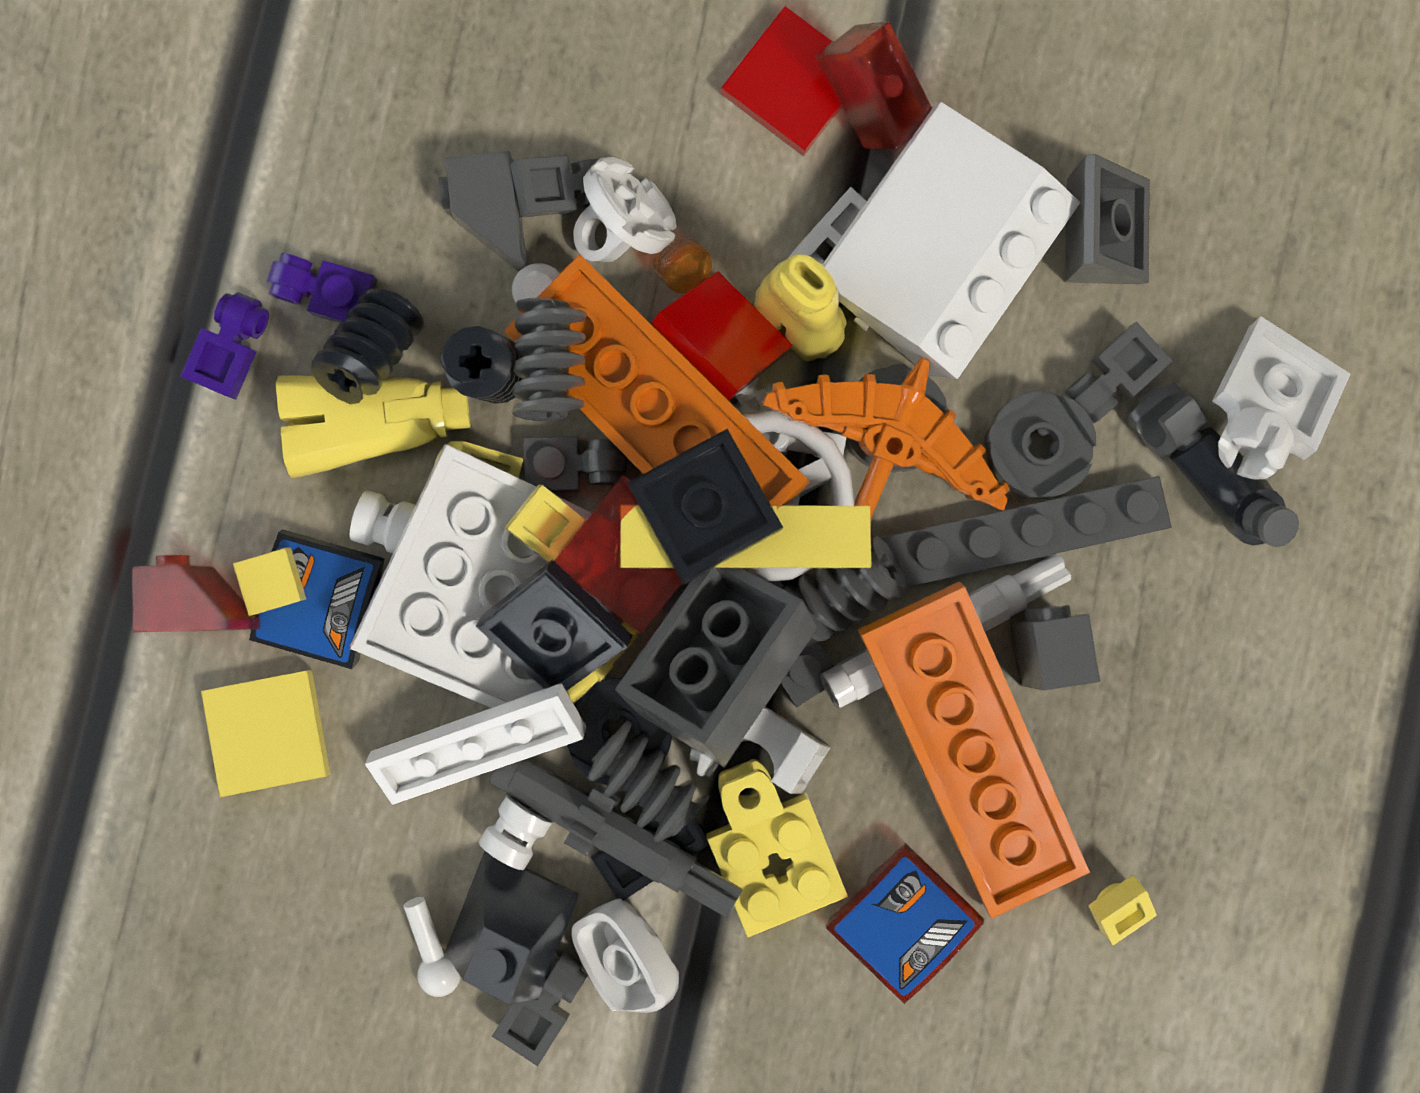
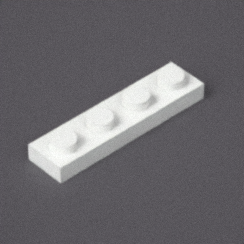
(476, 744)

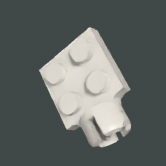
(1275, 400)

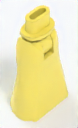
(806, 302)
(333, 433)

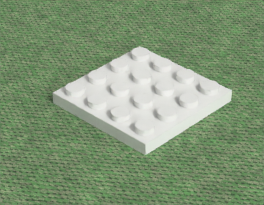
(446, 575)

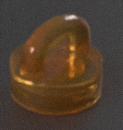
(683, 264)

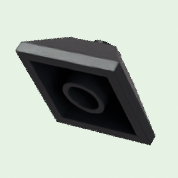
(509, 930)

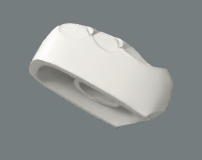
(625, 958)

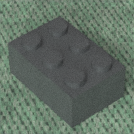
(718, 659)

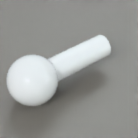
(436, 972)

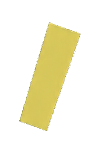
(809, 540)

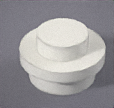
(533, 281)

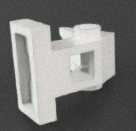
(790, 748)

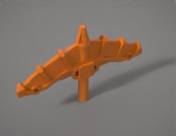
(895, 429)

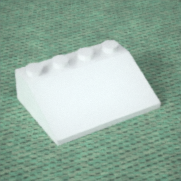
(947, 241)

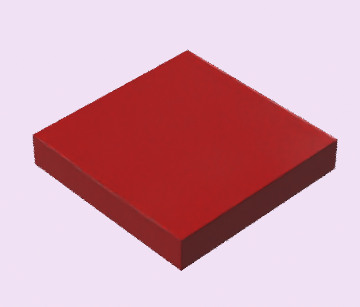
(784, 82)
(721, 335)

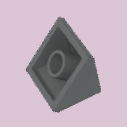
(1110, 226)

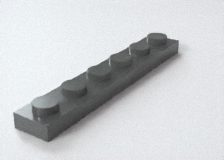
(1031, 531)

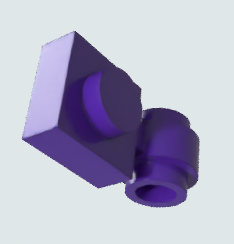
(331, 293)
(220, 359)

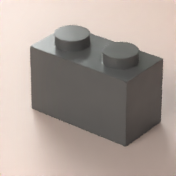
(1054, 648)

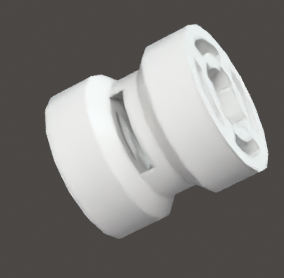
(379, 520)
(514, 833)

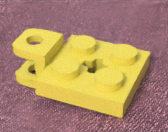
(765, 827)

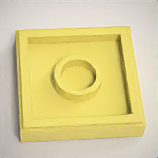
(265, 733)

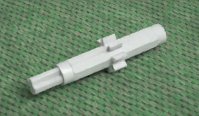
(993, 604)

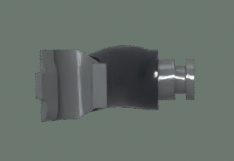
(1246, 506)

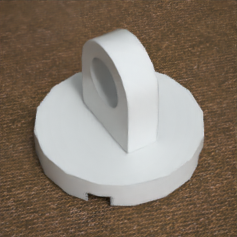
(631, 210)

